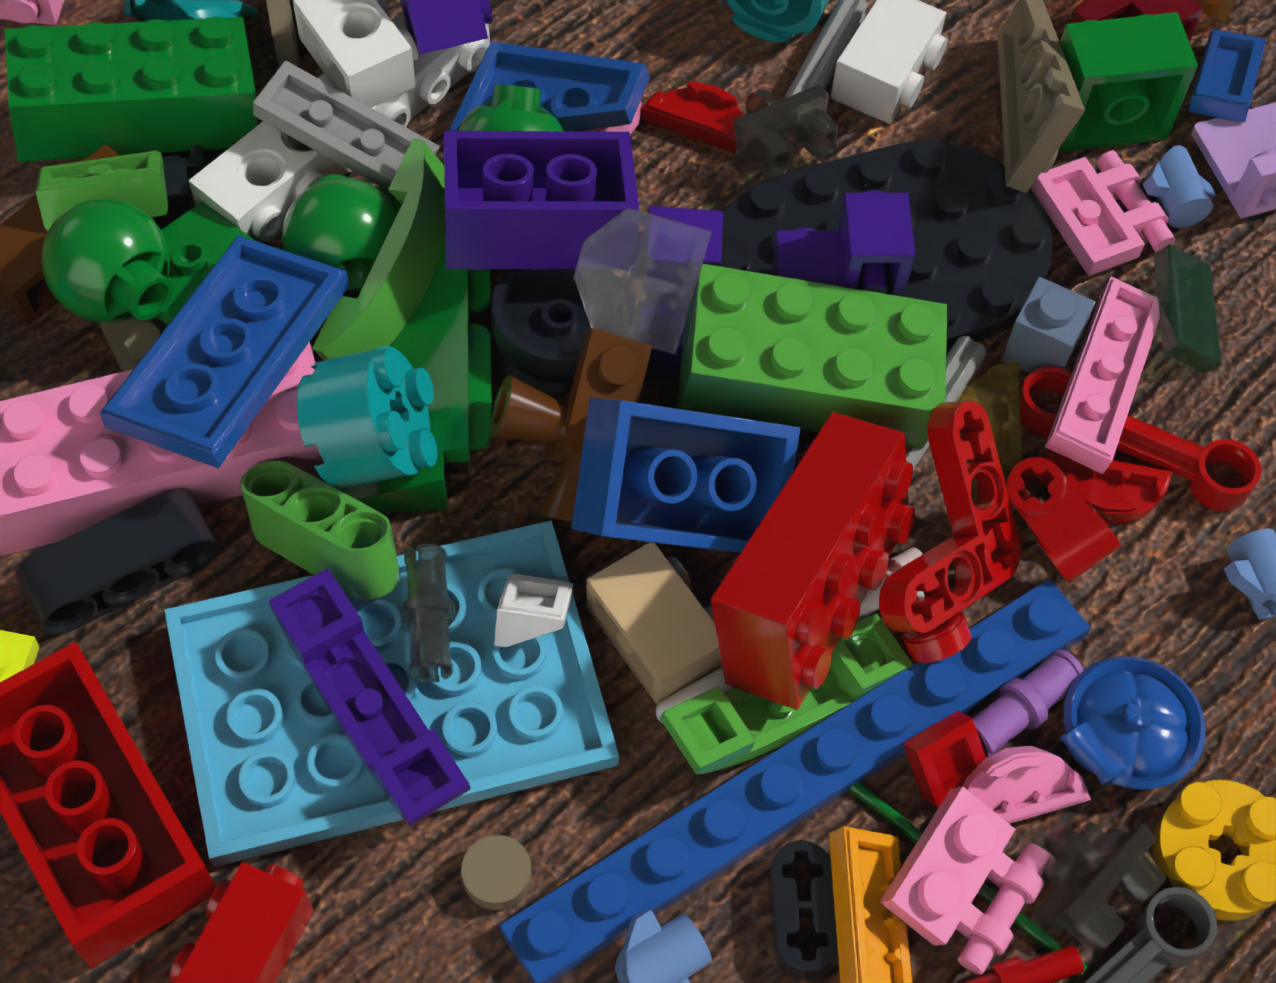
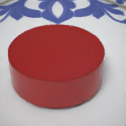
(940, 642)

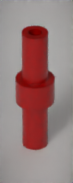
(1042, 969)

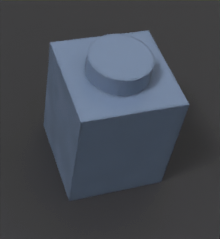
(1048, 327)

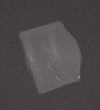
(641, 276)

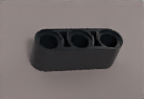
(116, 561)

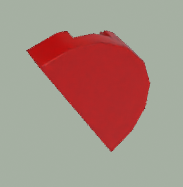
(696, 112)
(1121, 493)

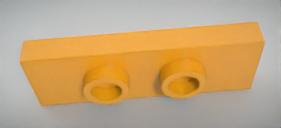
(869, 936)

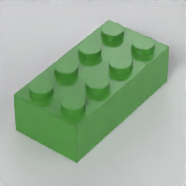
(811, 349)

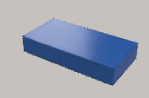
(1227, 75)

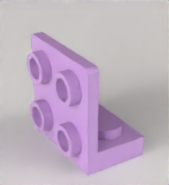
(1243, 158)

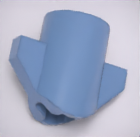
(1179, 188)
(1254, 570)
(662, 952)

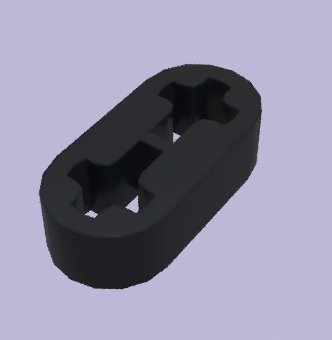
(787, 910)

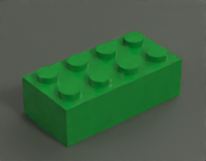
(129, 87)

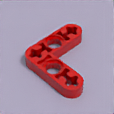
(981, 551)

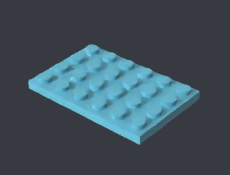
(281, 769)

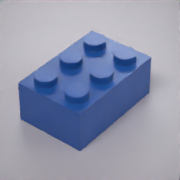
(679, 474)

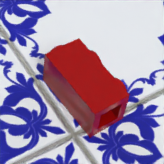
(249, 929)

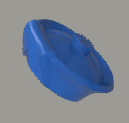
(1133, 723)

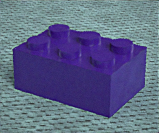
(531, 195)

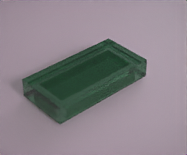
(1187, 309)

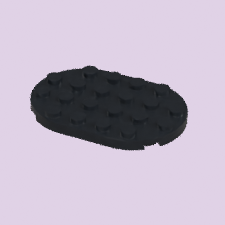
(971, 233)

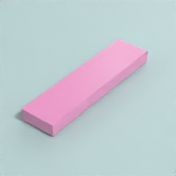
(1105, 376)

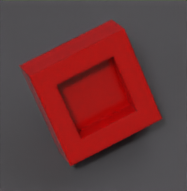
(944, 756)

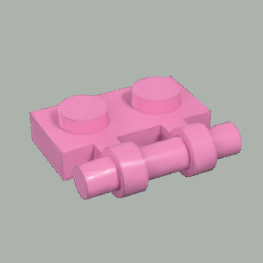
(1090, 218)
(947, 871)

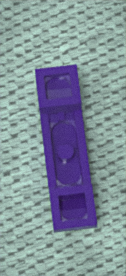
(366, 698)

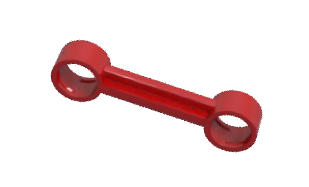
(1156, 446)

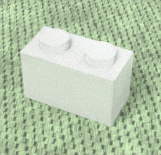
(888, 56)

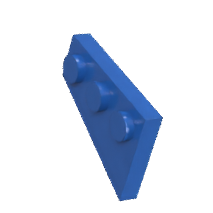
(574, 87)

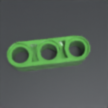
(321, 528)

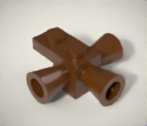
(606, 369)

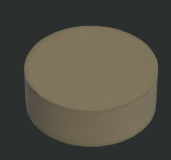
(496, 872)

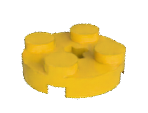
(1204, 814)

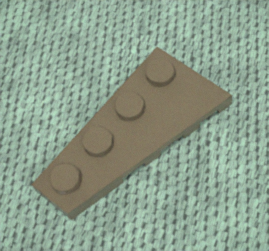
(1036, 94)

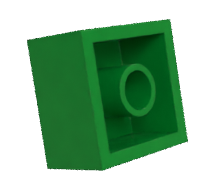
(1128, 78)

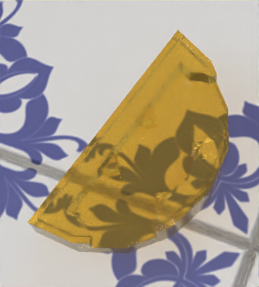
(999, 396)

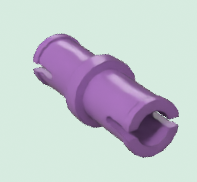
(1026, 701)

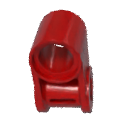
(1065, 523)

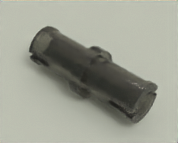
(428, 613)

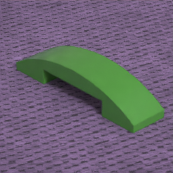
(402, 266)
(738, 726)

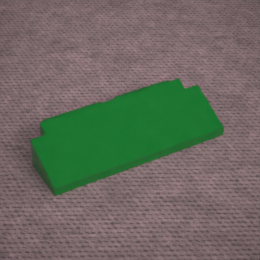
(460, 370)

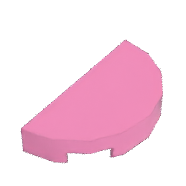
(1025, 783)

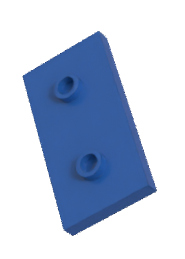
(225, 351)

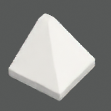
(531, 608)

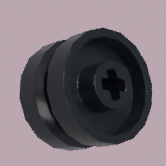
(538, 328)

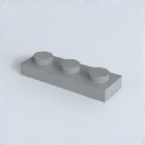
(335, 124)

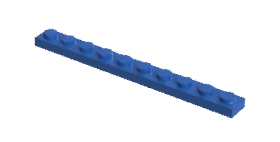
(786, 787)

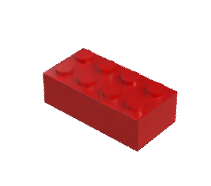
(814, 561)
(90, 811)

